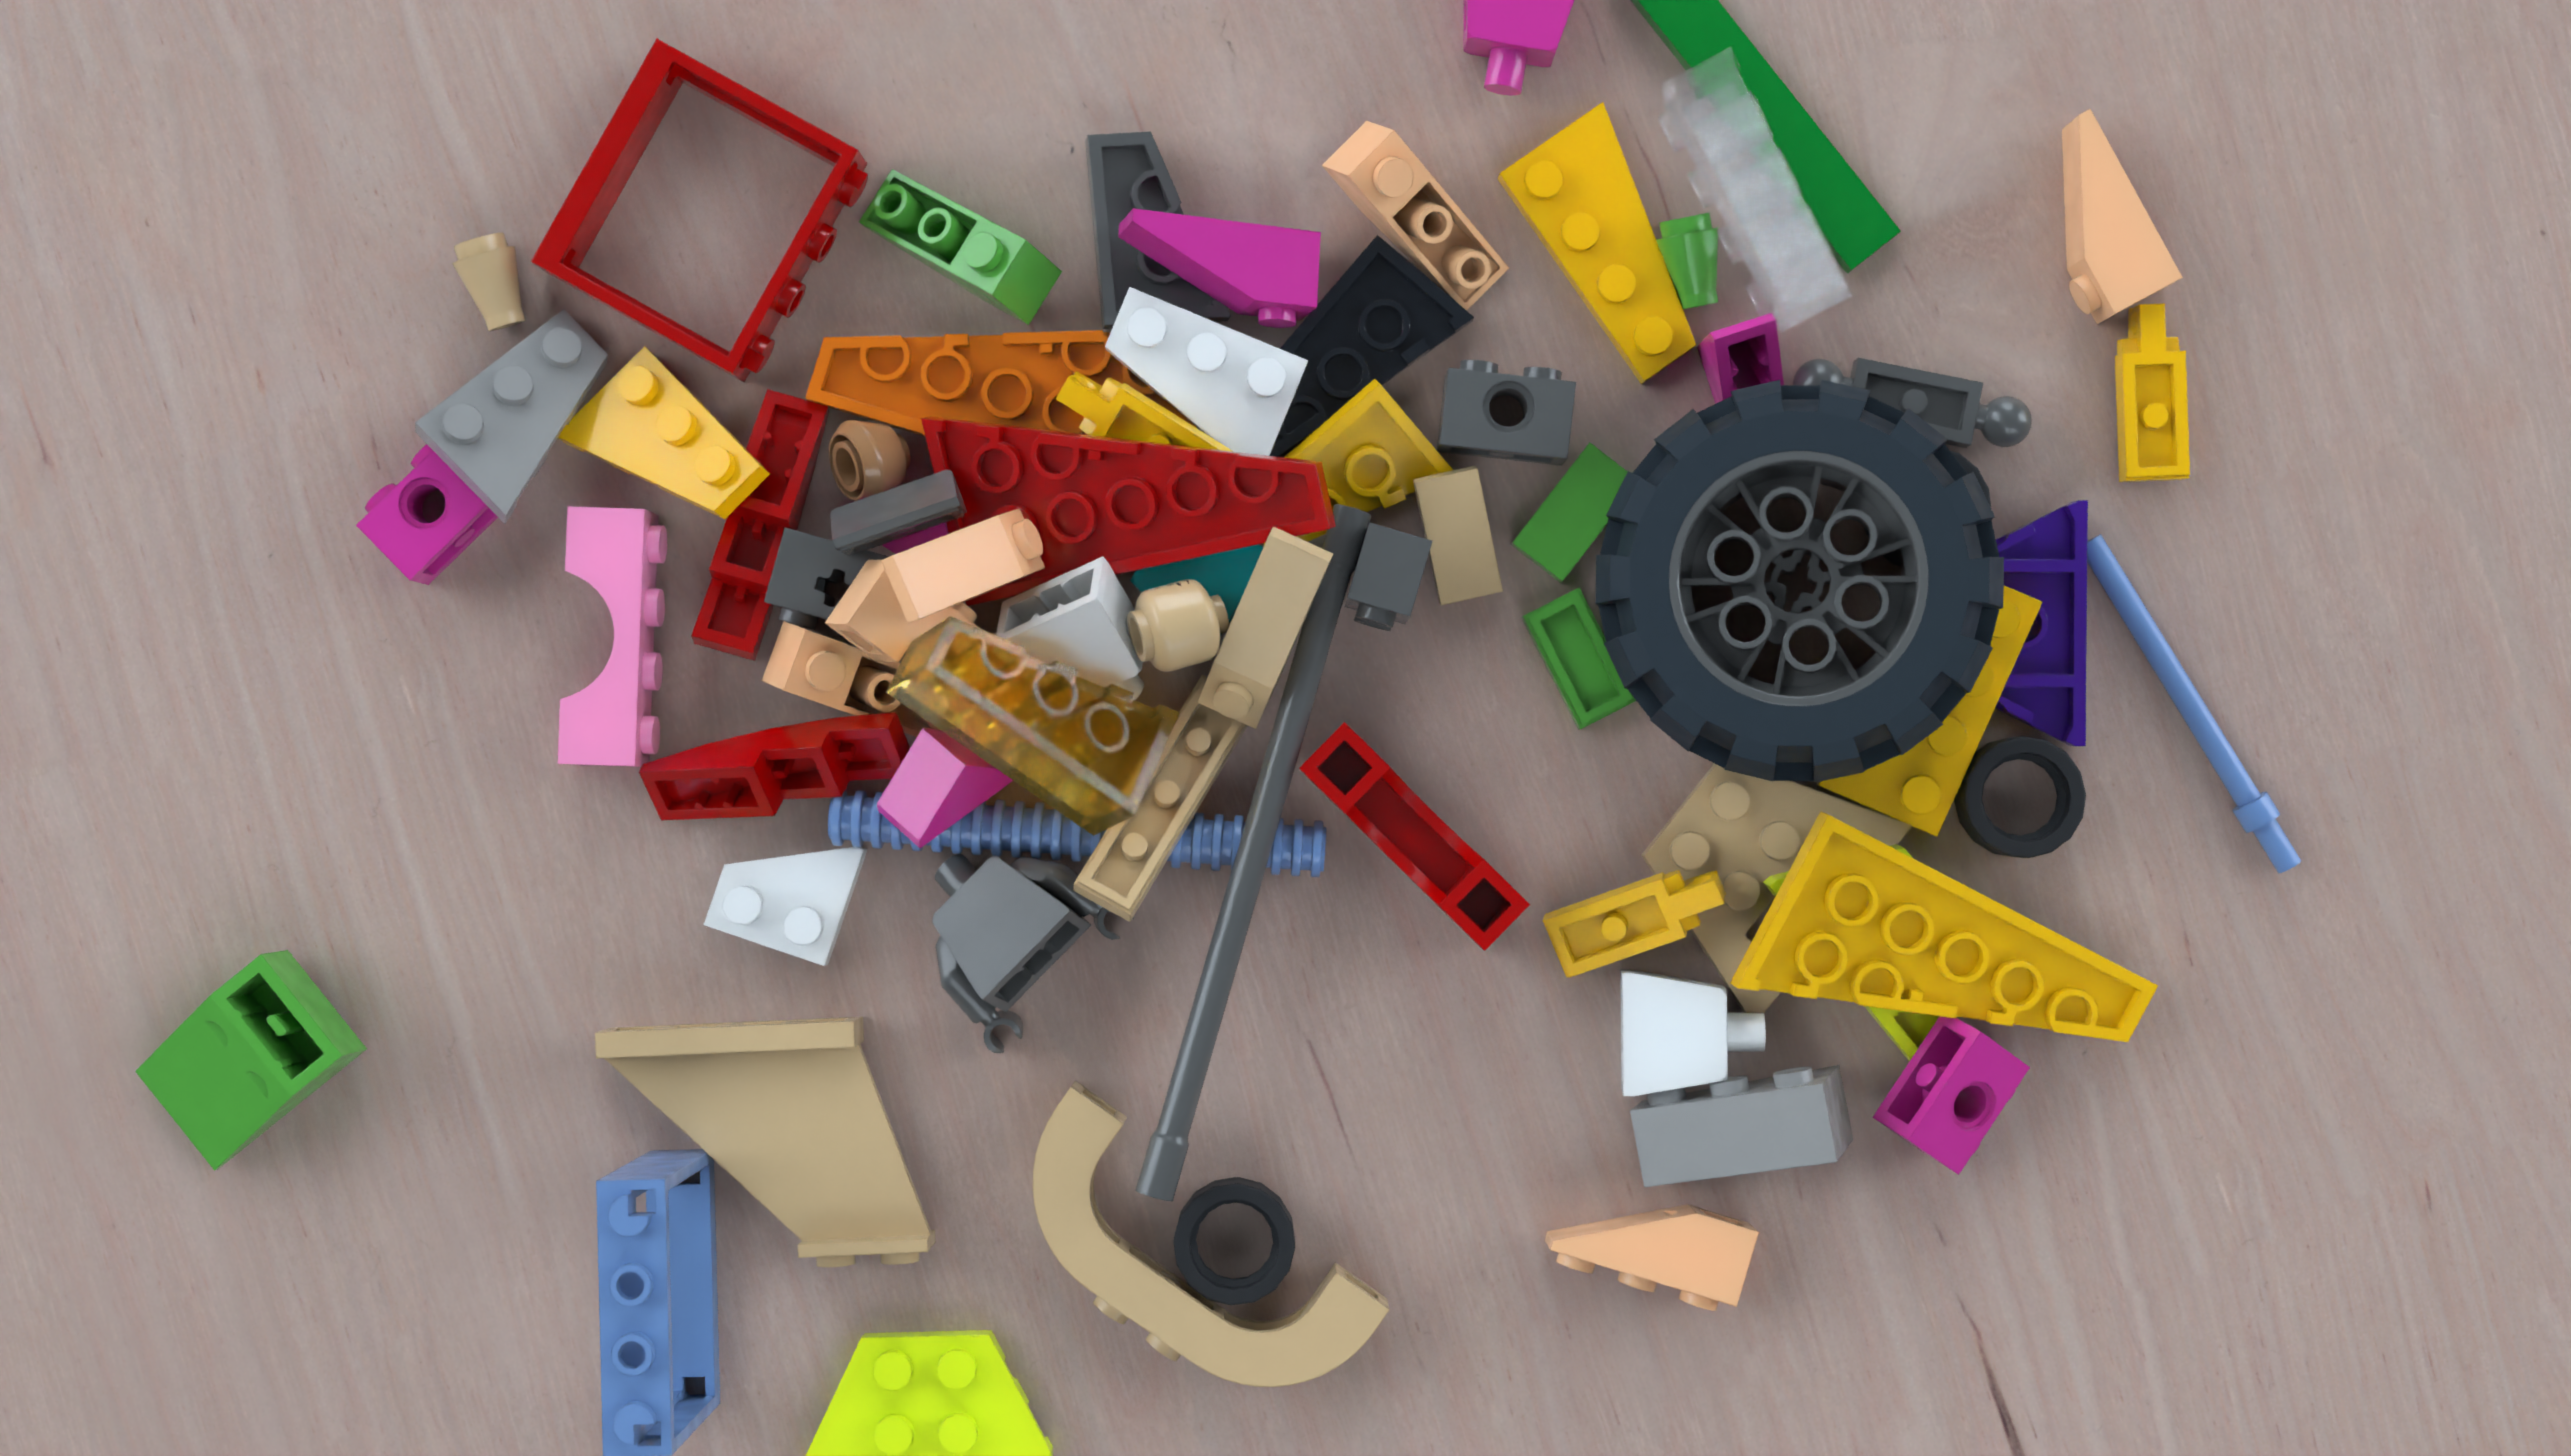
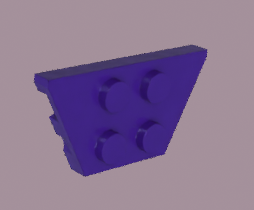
(2049, 675)

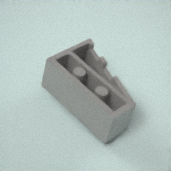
(1743, 1126)

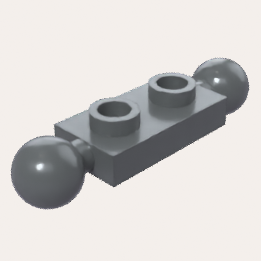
(1941, 400)

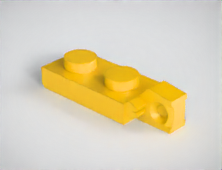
(2151, 400)
(1127, 414)
(1630, 919)

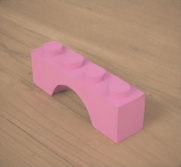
(612, 716)

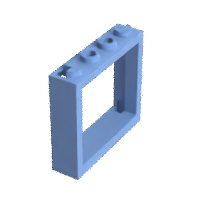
(657, 1301)

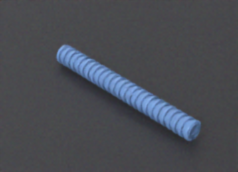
(1049, 831)

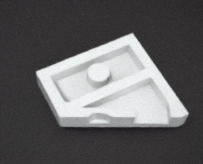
(788, 901)

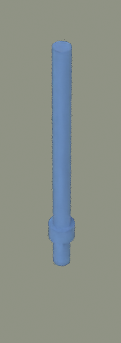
(2254, 809)

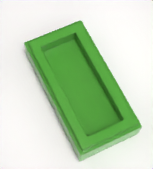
(1572, 514)
(1577, 658)

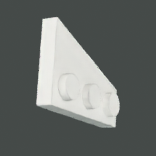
(1207, 371)

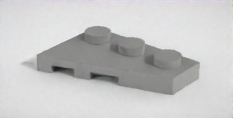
(513, 411)

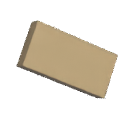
(1460, 534)

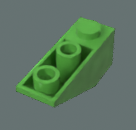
(962, 246)

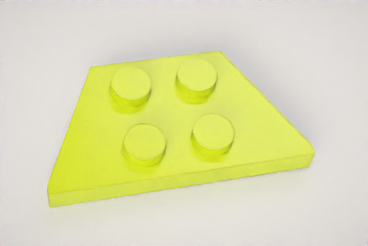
(929, 1399)

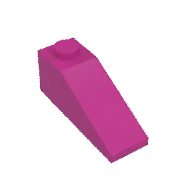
(1240, 264)

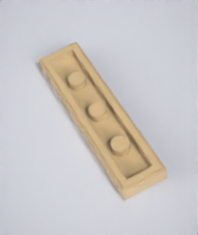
(1138, 848)

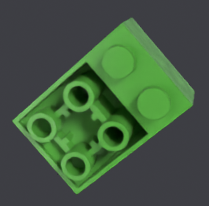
(249, 1056)

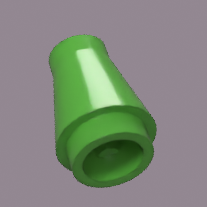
(1691, 258)

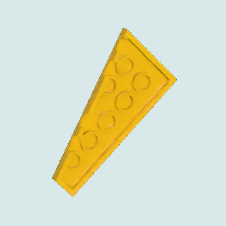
(1905, 938)

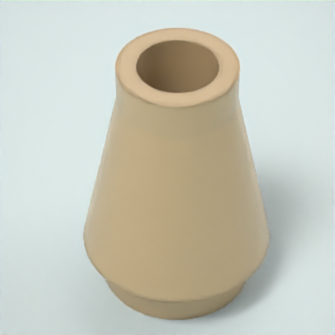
(491, 278)

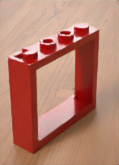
(615, 161)

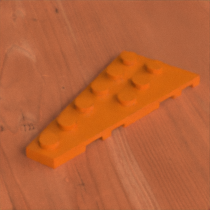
(966, 377)

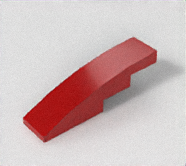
(787, 446)
(762, 768)

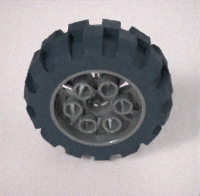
(1825, 715)

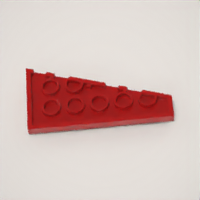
(1123, 496)

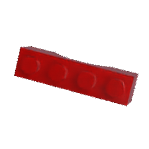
(1414, 836)

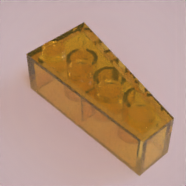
(1036, 721)

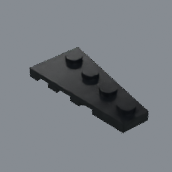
(1364, 330)

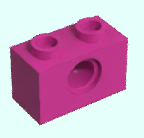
(403, 534)
(1951, 1092)

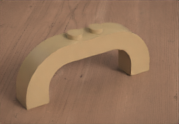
(1178, 1318)

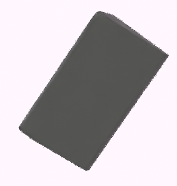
(896, 513)

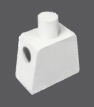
(1078, 623)
(1679, 1032)

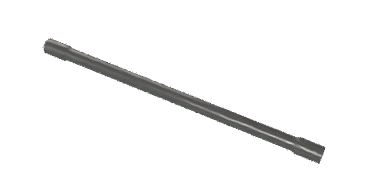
(1170, 1140)

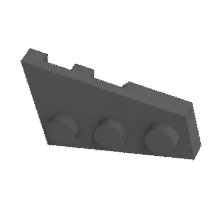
(1126, 175)

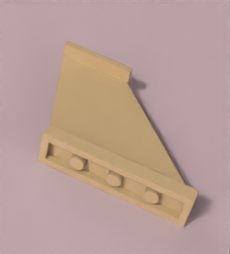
(790, 1121)

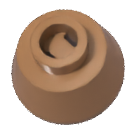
(867, 458)

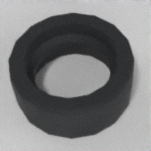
(2068, 807)
(1222, 1288)

